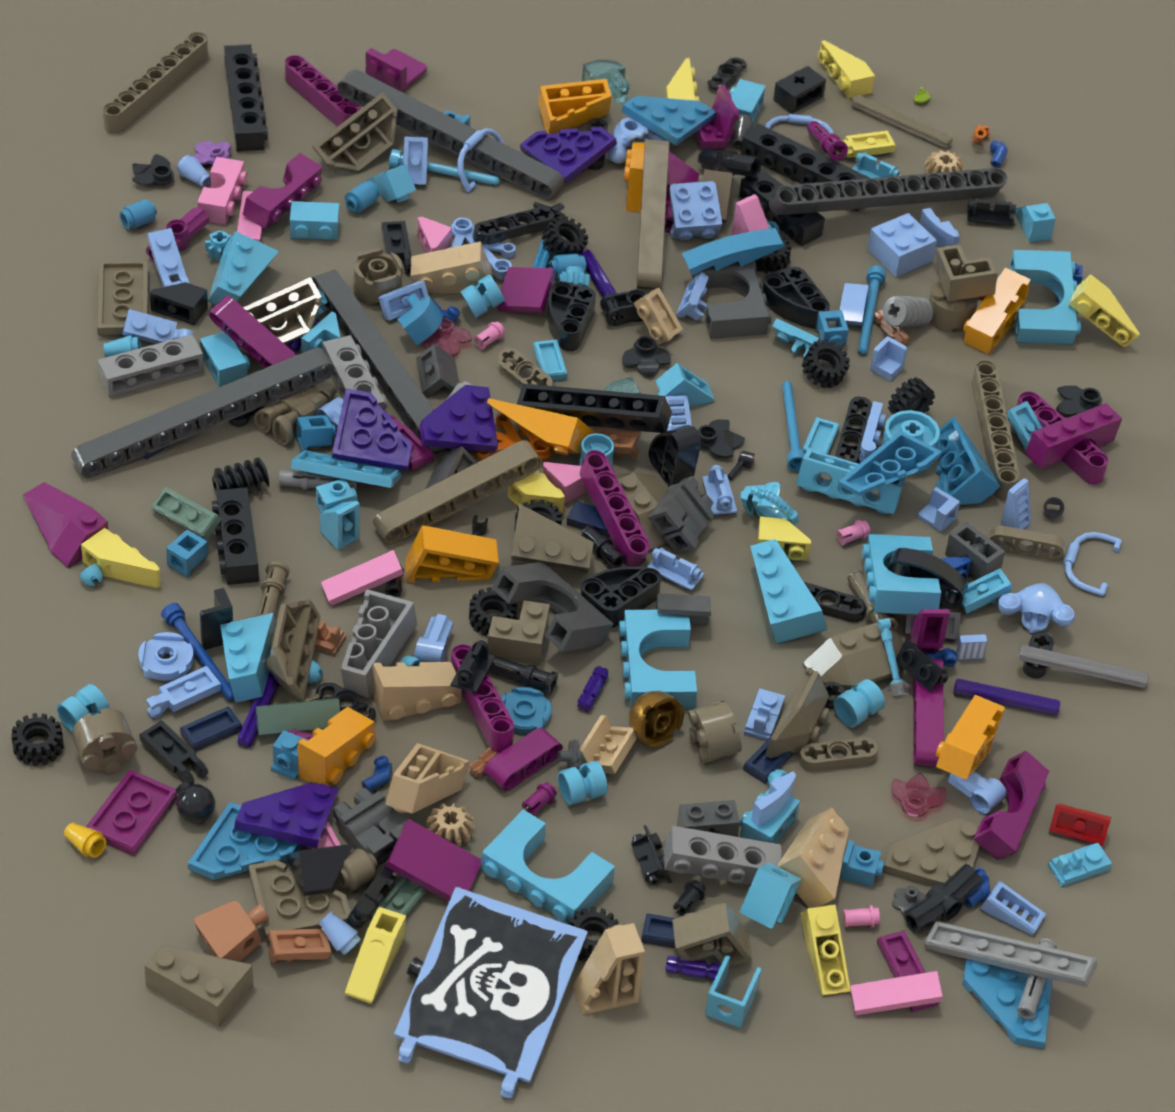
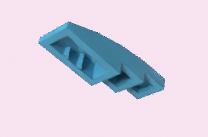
(728, 250)

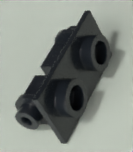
(981, 212)
(920, 666)
(473, 668)
(648, 847)

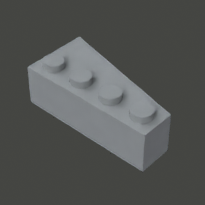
(377, 638)

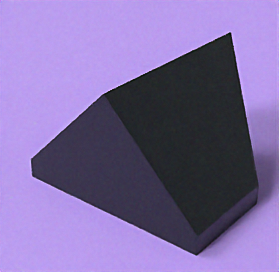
(318, 868)

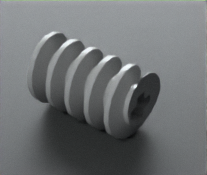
(907, 311)

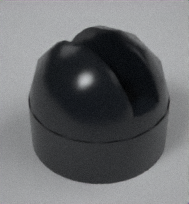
(1052, 512)

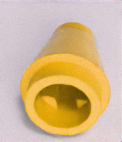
(86, 840)

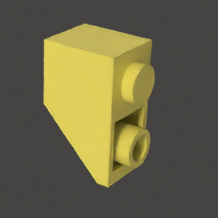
(536, 488)
(792, 540)

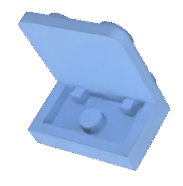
(695, 210)

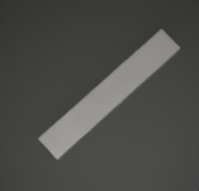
(1011, 954)

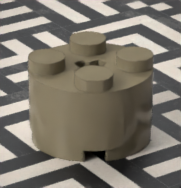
(376, 275)
(950, 314)
(714, 731)
(104, 741)

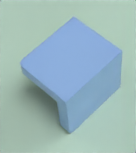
(888, 358)
(940, 511)

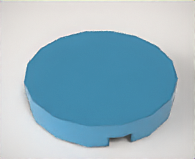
(527, 709)

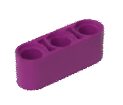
(523, 759)

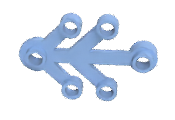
(463, 230)

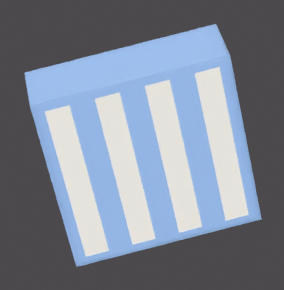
(971, 647)

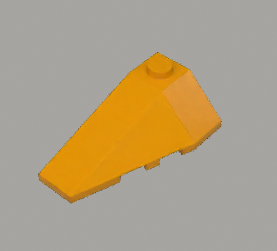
(557, 430)

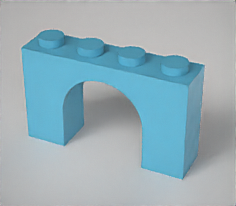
(1056, 272)
(895, 592)
(651, 630)
(561, 896)

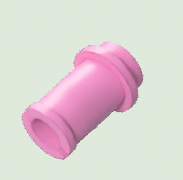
(489, 335)
(853, 532)
(862, 917)

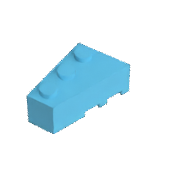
(240, 267)
(246, 653)

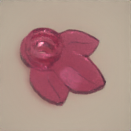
(448, 337)
(917, 793)

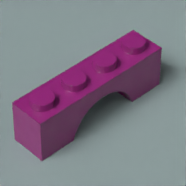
(268, 205)
(1052, 442)
(1023, 781)

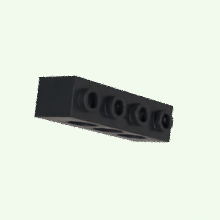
(799, 227)
(237, 536)

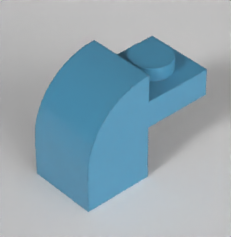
(422, 319)

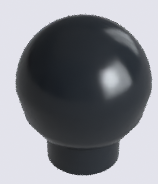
(194, 802)

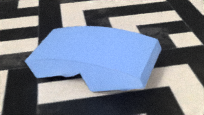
(941, 231)
(854, 303)
(770, 805)

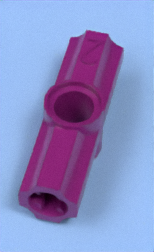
(185, 228)

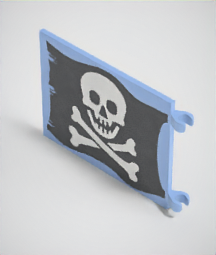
(490, 986)

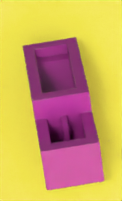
(930, 629)

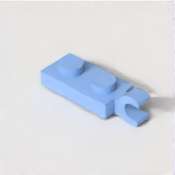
(152, 328)
(183, 692)

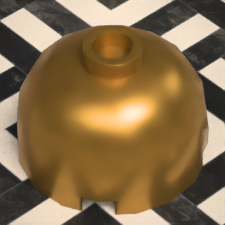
(656, 717)

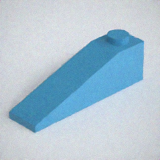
(890, 462)
(962, 467)

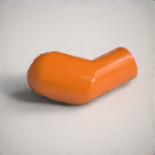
(980, 133)

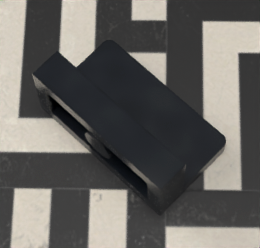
(214, 617)

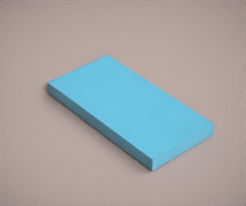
(326, 465)

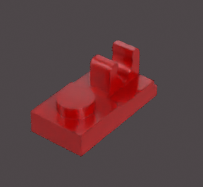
(1080, 824)

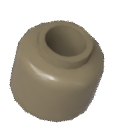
(357, 870)

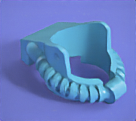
(767, 502)

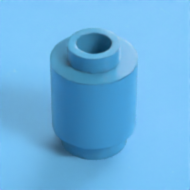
(362, 197)
(138, 214)
(561, 262)

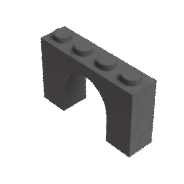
(740, 317)
(578, 621)

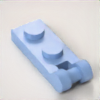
(167, 257)
(871, 435)

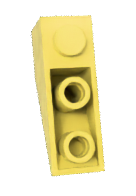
(847, 70)
(682, 83)
(1102, 309)
(119, 560)
(826, 949)
(376, 954)

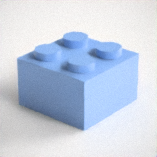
(902, 245)

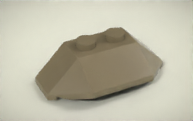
(360, 136)
(288, 312)
(644, 494)
(294, 646)
(854, 657)
(801, 716)

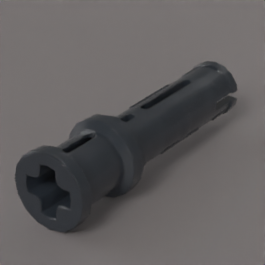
(529, 678)

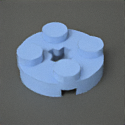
(161, 669)

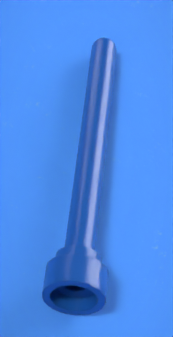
(175, 617)

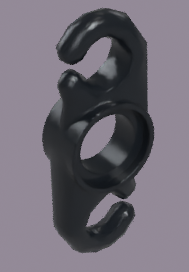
(727, 67)
(343, 694)

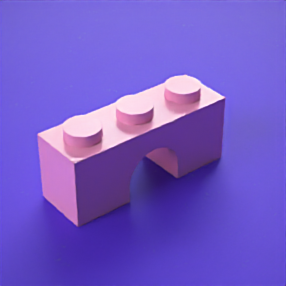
(226, 183)

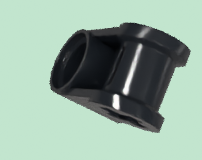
(622, 308)

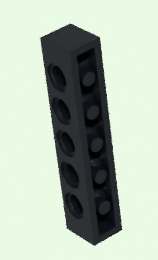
(245, 98)
(793, 158)
(601, 407)

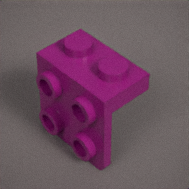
(394, 68)
(720, 130)

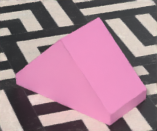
(749, 216)
(433, 235)
(565, 478)

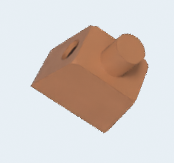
(231, 930)

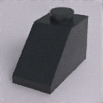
(180, 302)

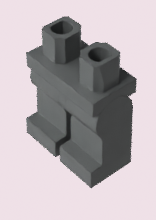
(685, 514)
(370, 824)

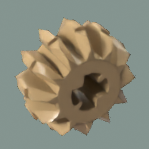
(943, 162)
(451, 824)

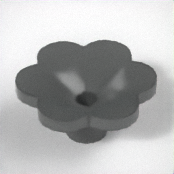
(571, 756)
(906, 898)

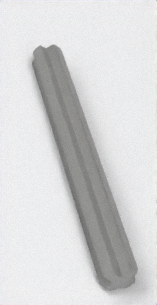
(1083, 666)

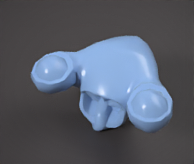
(626, 133)
(1037, 607)

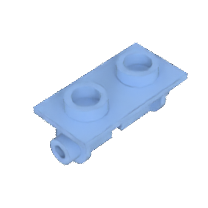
(719, 491)
(676, 570)

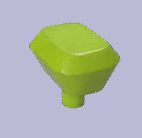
(922, 96)

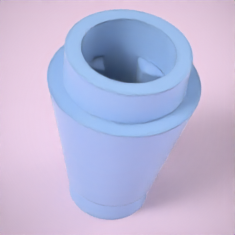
(192, 170)
(339, 933)

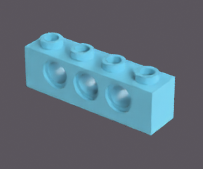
(811, 480)

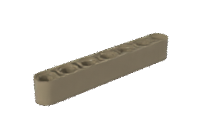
(155, 82)
(652, 214)
(995, 426)
(457, 492)

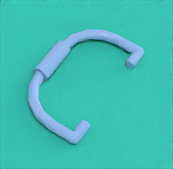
(797, 119)
(467, 146)
(1072, 553)

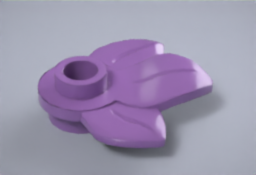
(208, 151)

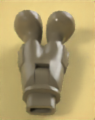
(285, 413)

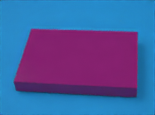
(133, 811)
(432, 861)

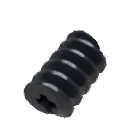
(241, 476)

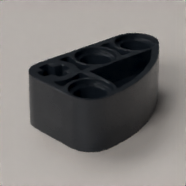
(794, 296)
(570, 313)
(675, 453)
(924, 565)
(621, 590)

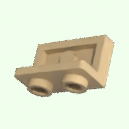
(658, 316)
(607, 745)

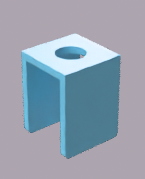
(770, 895)
(739, 1008)

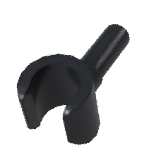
(556, 208)
(745, 459)
(479, 528)

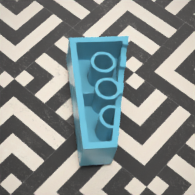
(787, 599)

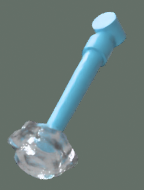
(897, 686)

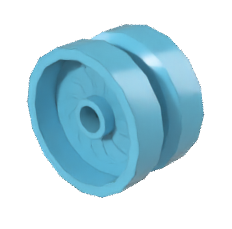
(916, 425)

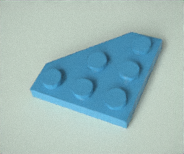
(669, 117)
(230, 850)
(1000, 996)

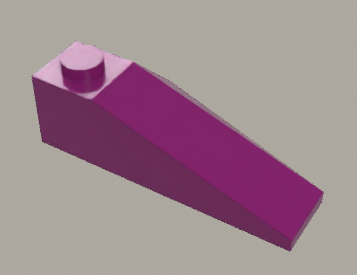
(63, 521)

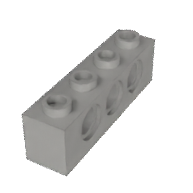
(150, 365)
(351, 369)
(717, 855)

